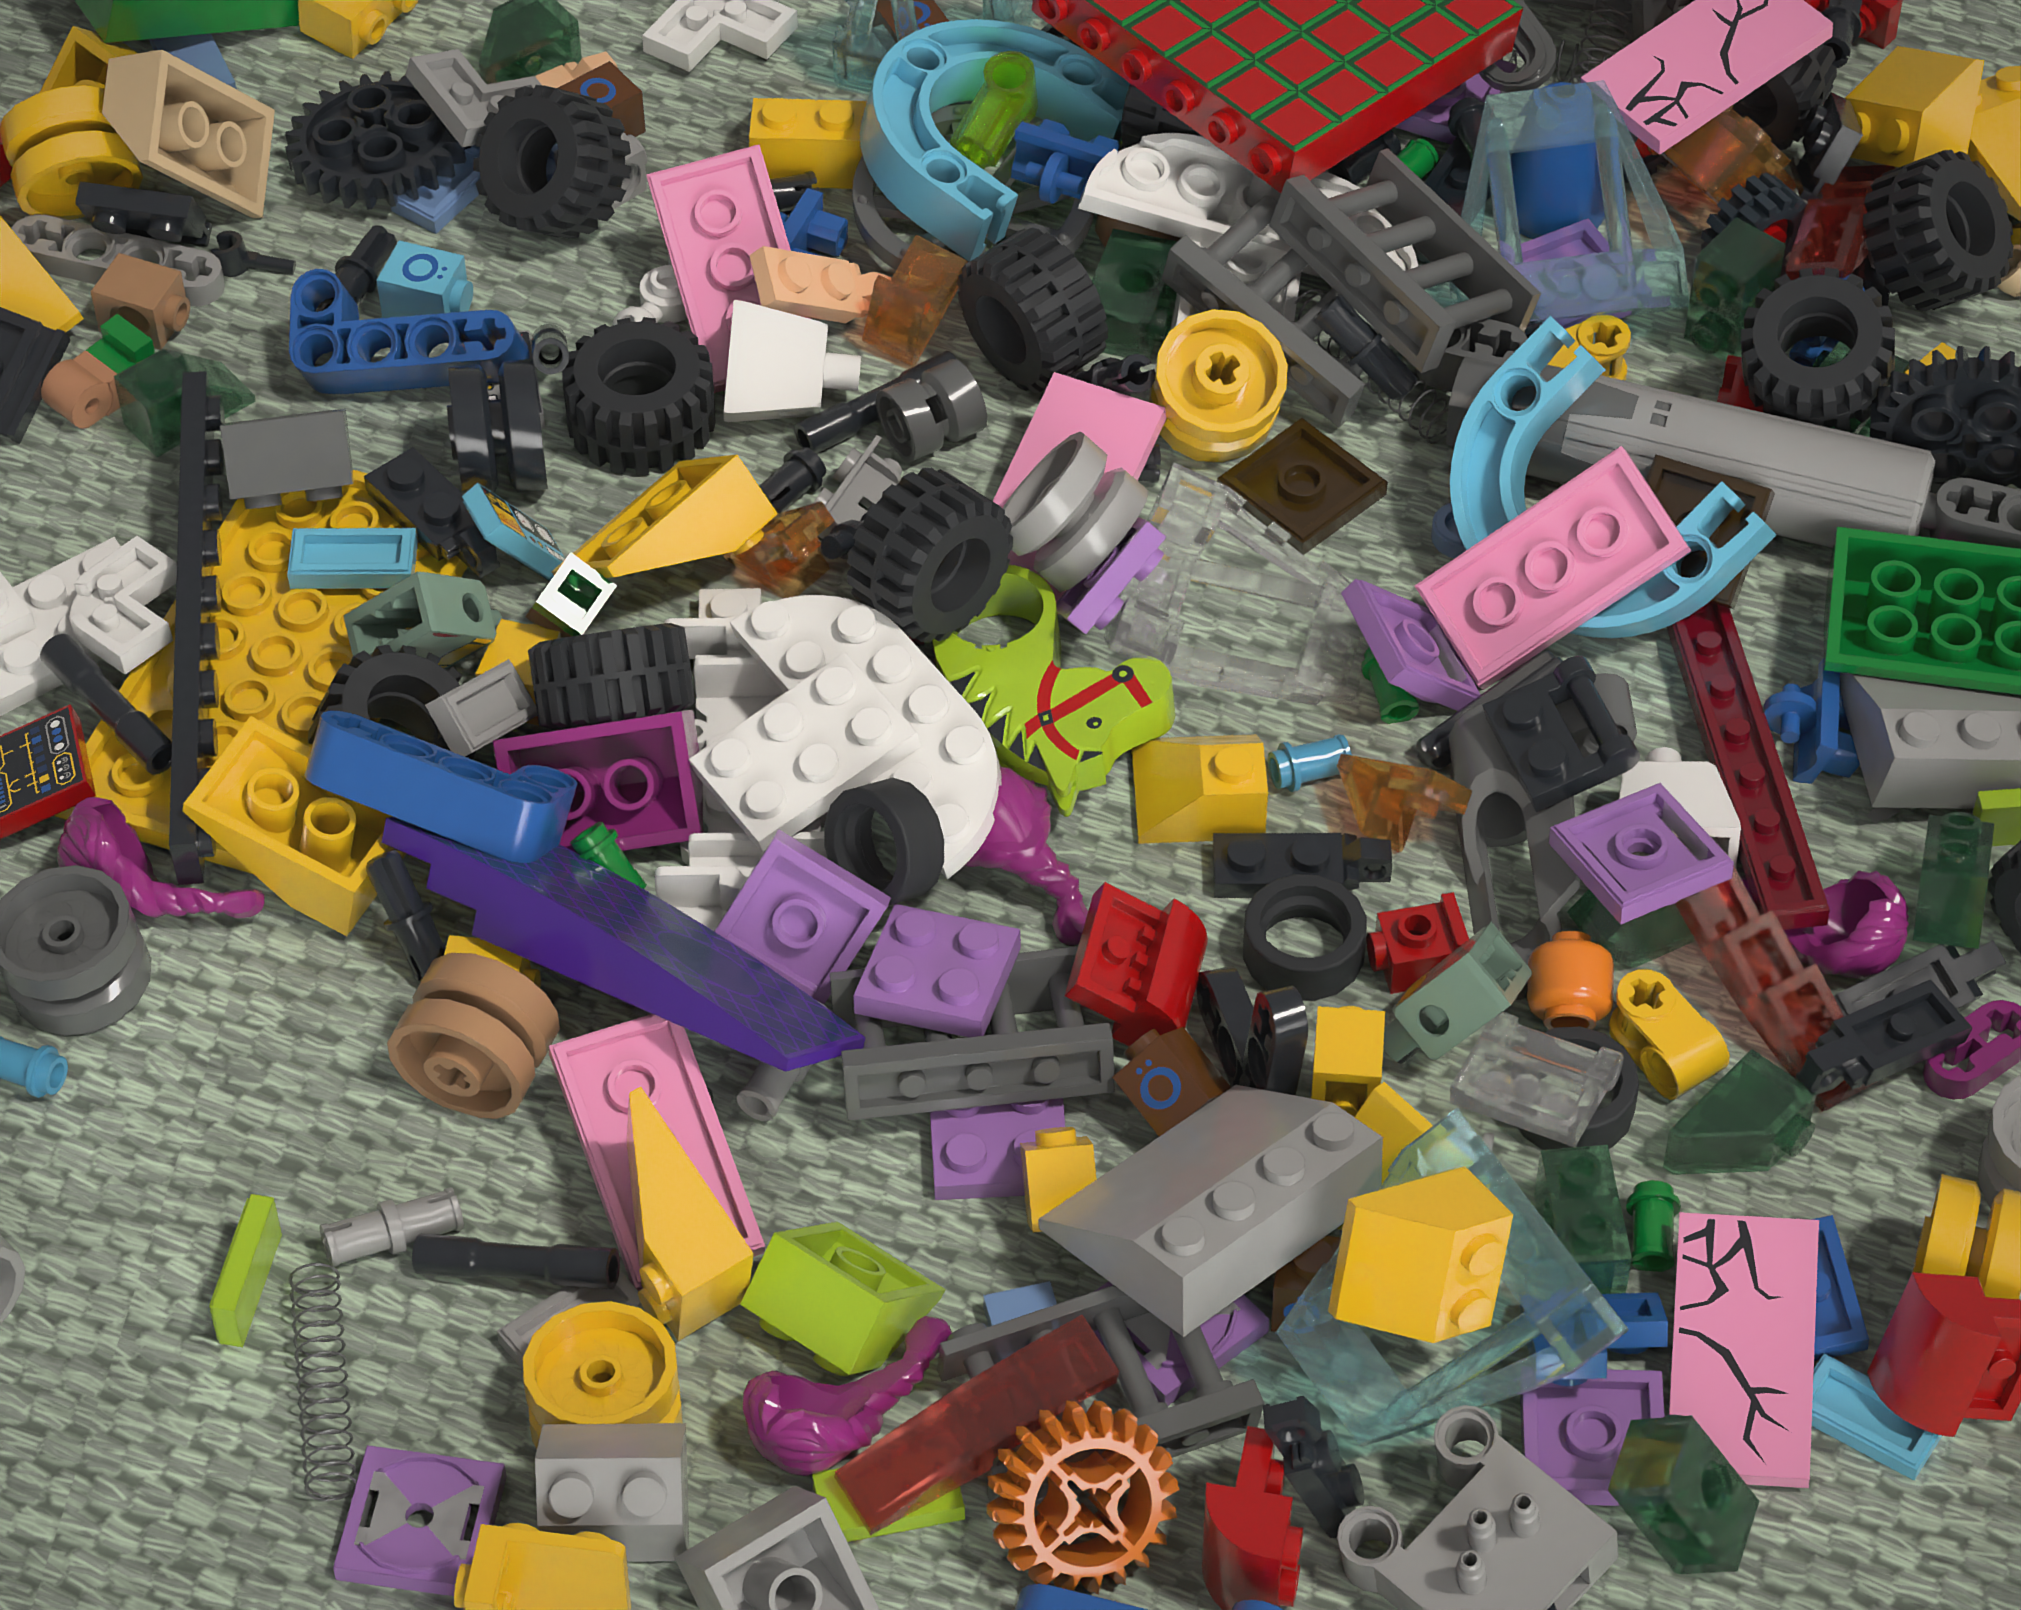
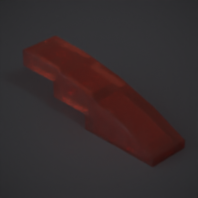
(1833, 226)
(1764, 976)
(965, 1428)

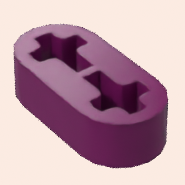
(1985, 1059)

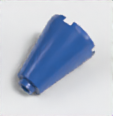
(1556, 187)

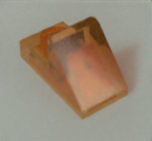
(912, 303)
(788, 553)
(1391, 794)

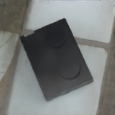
(1828, 141)
(143, 213)
(26, 358)

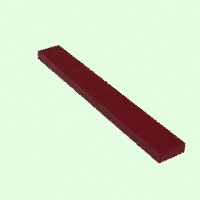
(1743, 749)

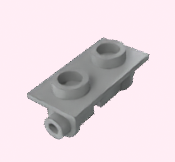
(862, 481)

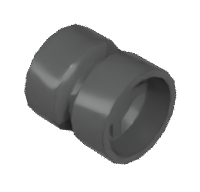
(924, 413)

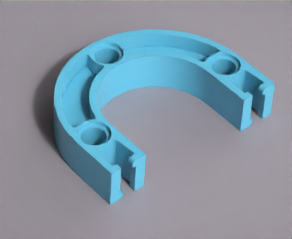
(944, 67)
(1492, 468)

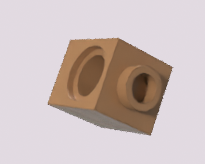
(144, 295)

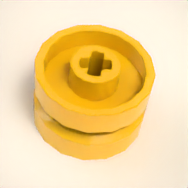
(57, 143)
(1219, 385)
(1956, 1246)
(601, 1368)

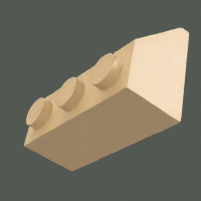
(191, 127)

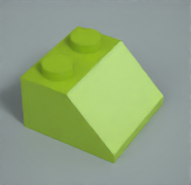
(838, 1296)

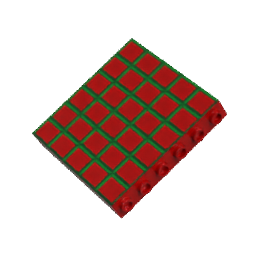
(1290, 79)

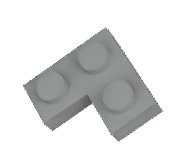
(459, 92)

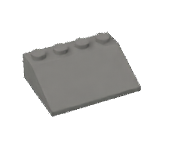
(1932, 741)
(1220, 1201)

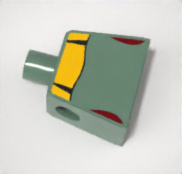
(445, 614)
(1456, 997)

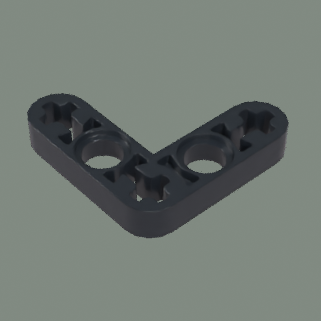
(1259, 1043)

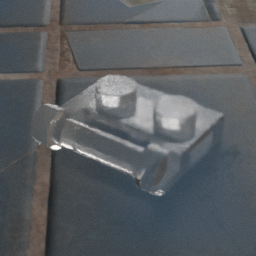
(1532, 1091)

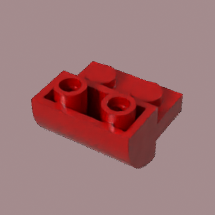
(1137, 963)
(1949, 1354)
(1249, 1533)

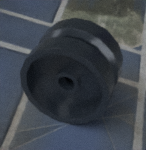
(494, 428)

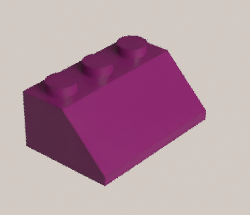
(626, 776)

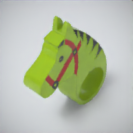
(1047, 719)

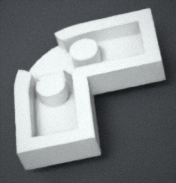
(695, 27)
(111, 604)

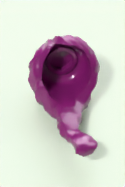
(103, 841)
(1020, 847)
(1862, 931)
(816, 1425)

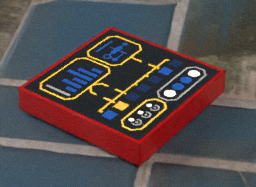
(43, 770)

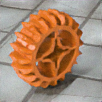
(1128, 1454)

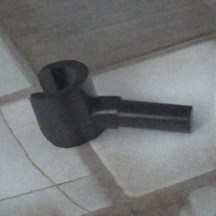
(237, 260)

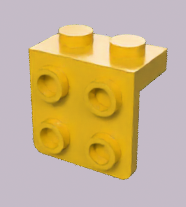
(543, 1571)

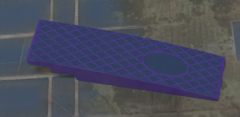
(629, 946)

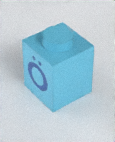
(423, 282)

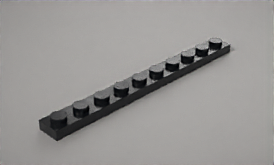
(195, 637)

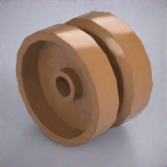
(473, 1035)

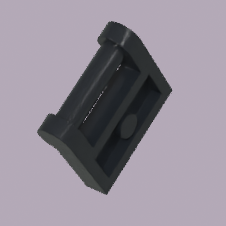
(1542, 745)

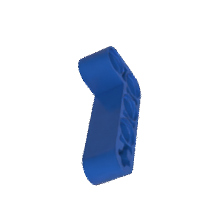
(472, 336)
(439, 790)

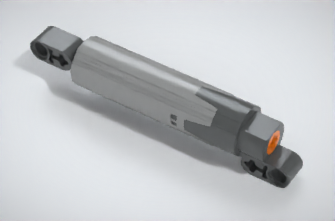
(1817, 472)

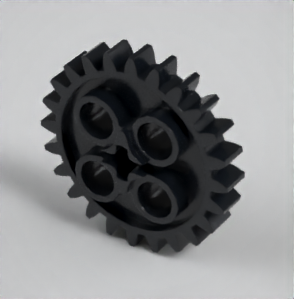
(371, 143)
(1960, 412)

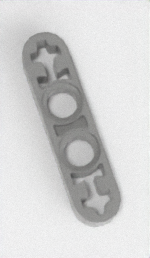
(59, 241)

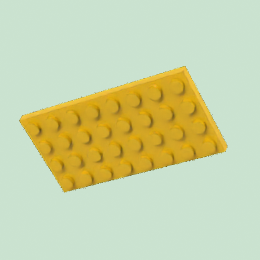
(274, 648)

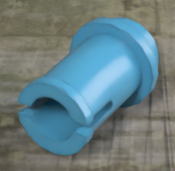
(1306, 762)
(36, 1069)

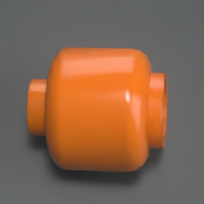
(1570, 981)

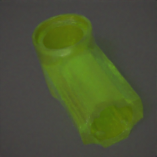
(998, 109)

